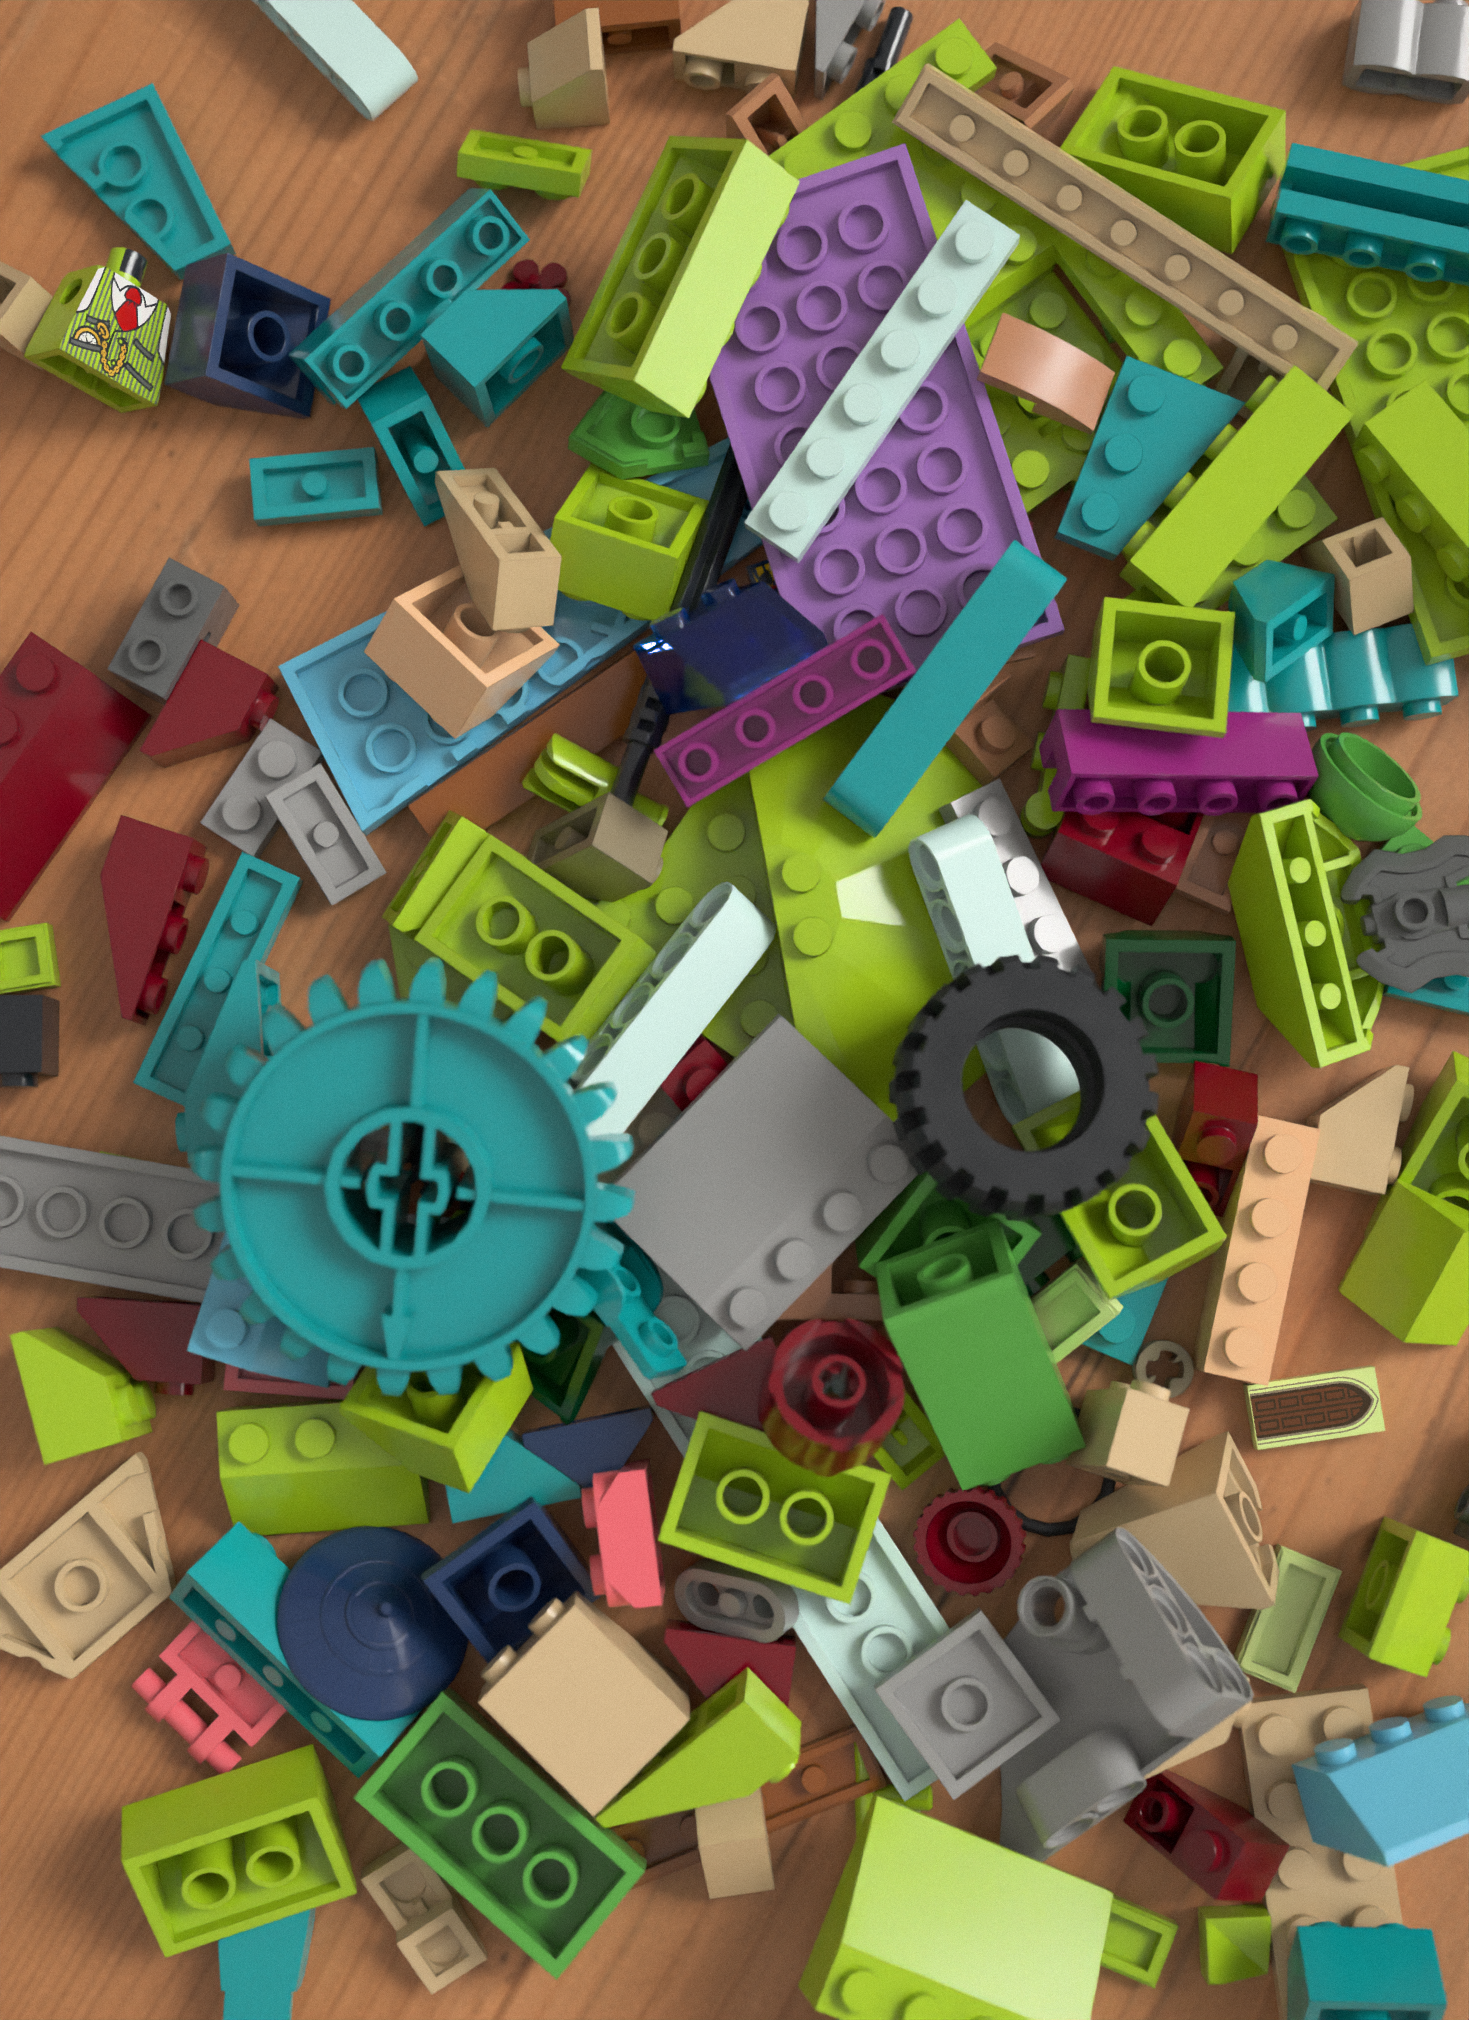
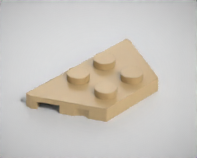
(88, 1575)

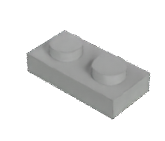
(241, 810)
(325, 834)

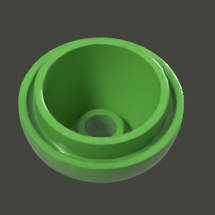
(1363, 789)

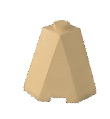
(1197, 1527)

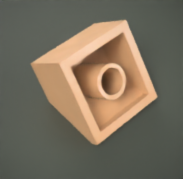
(450, 657)

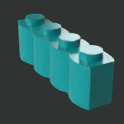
(1350, 680)

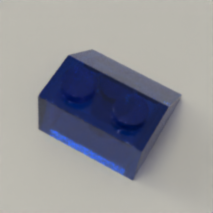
(725, 646)

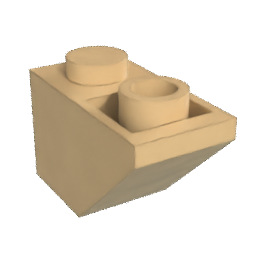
(744, 45)
(1369, 573)
(1360, 1133)

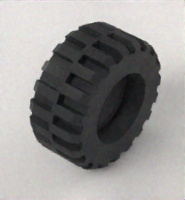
(1084, 1027)

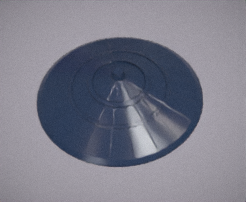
(366, 1625)

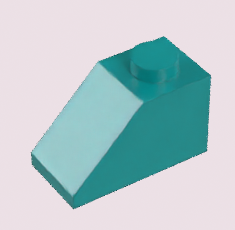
(411, 438)
(1280, 615)
(509, 1480)

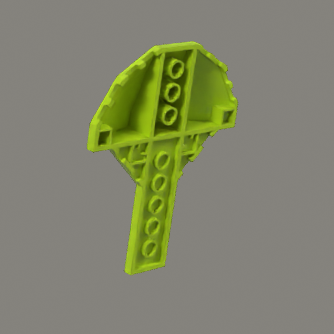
(849, 917)

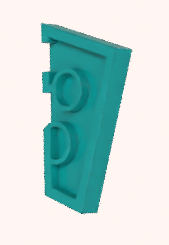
(144, 176)
(1140, 452)

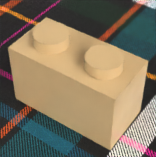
(1130, 1433)

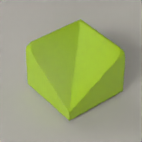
(1233, 1942)

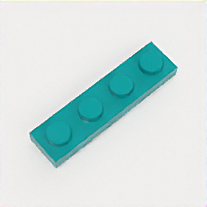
(238, 930)

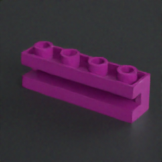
(785, 710)
(1131, 769)

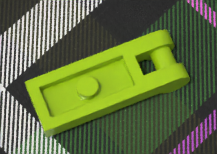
(1062, 691)

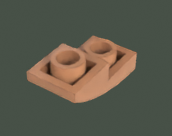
(1046, 371)

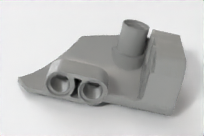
(1129, 1678)

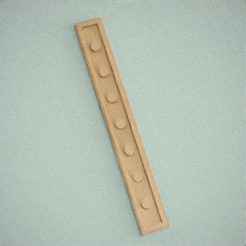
(1121, 229)

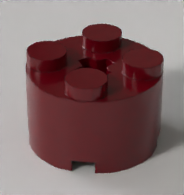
(824, 1431)

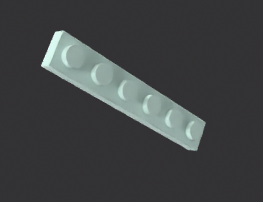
(882, 381)

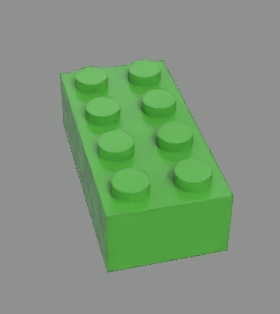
(502, 1832)

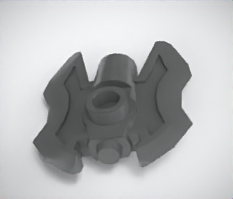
(1414, 912)

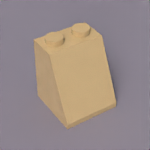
(585, 1699)

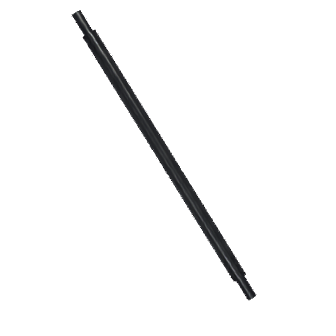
(722, 514)

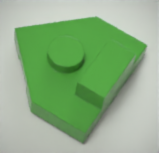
(636, 440)

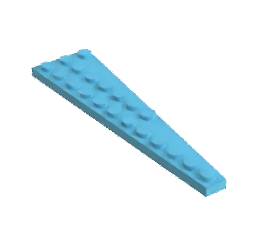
(392, 750)

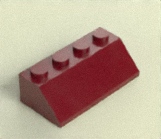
(57, 751)

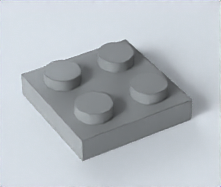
(966, 1703)

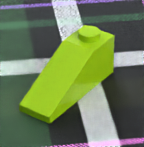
(718, 1756)

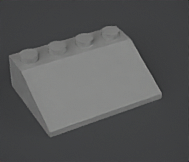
(764, 1181)

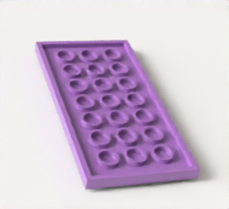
(940, 487)

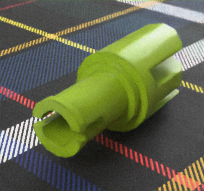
(575, 777)

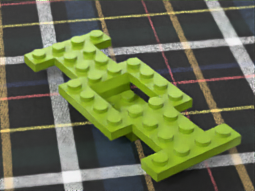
(1145, 326)

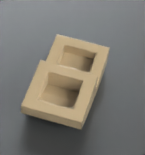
(426, 1916)

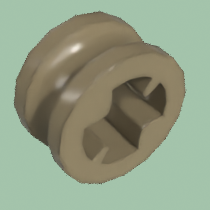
(1151, 1352)

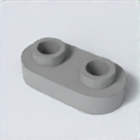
(745, 1605)

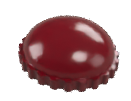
(969, 1541)

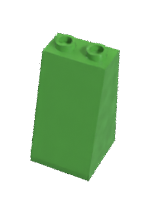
(978, 1355)

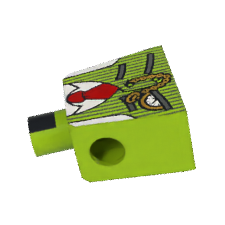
(106, 333)

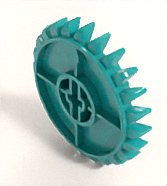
(341, 1254)

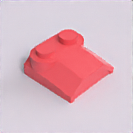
(628, 1531)

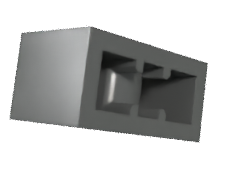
(168, 628)

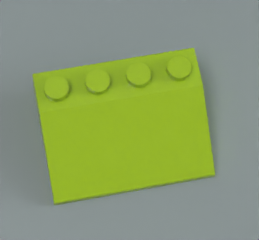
(954, 1929)

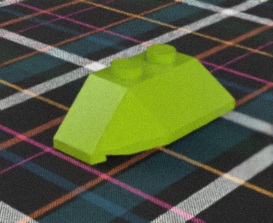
(1302, 935)

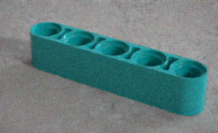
(945, 688)

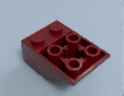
(1122, 858)

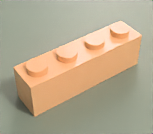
(1256, 1259)

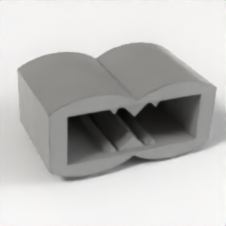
(1409, 49)

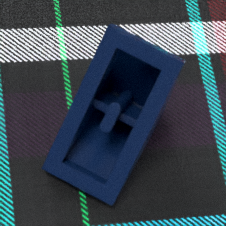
(590, 1443)

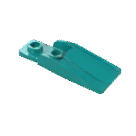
(628, 1303)
(265, 1968)

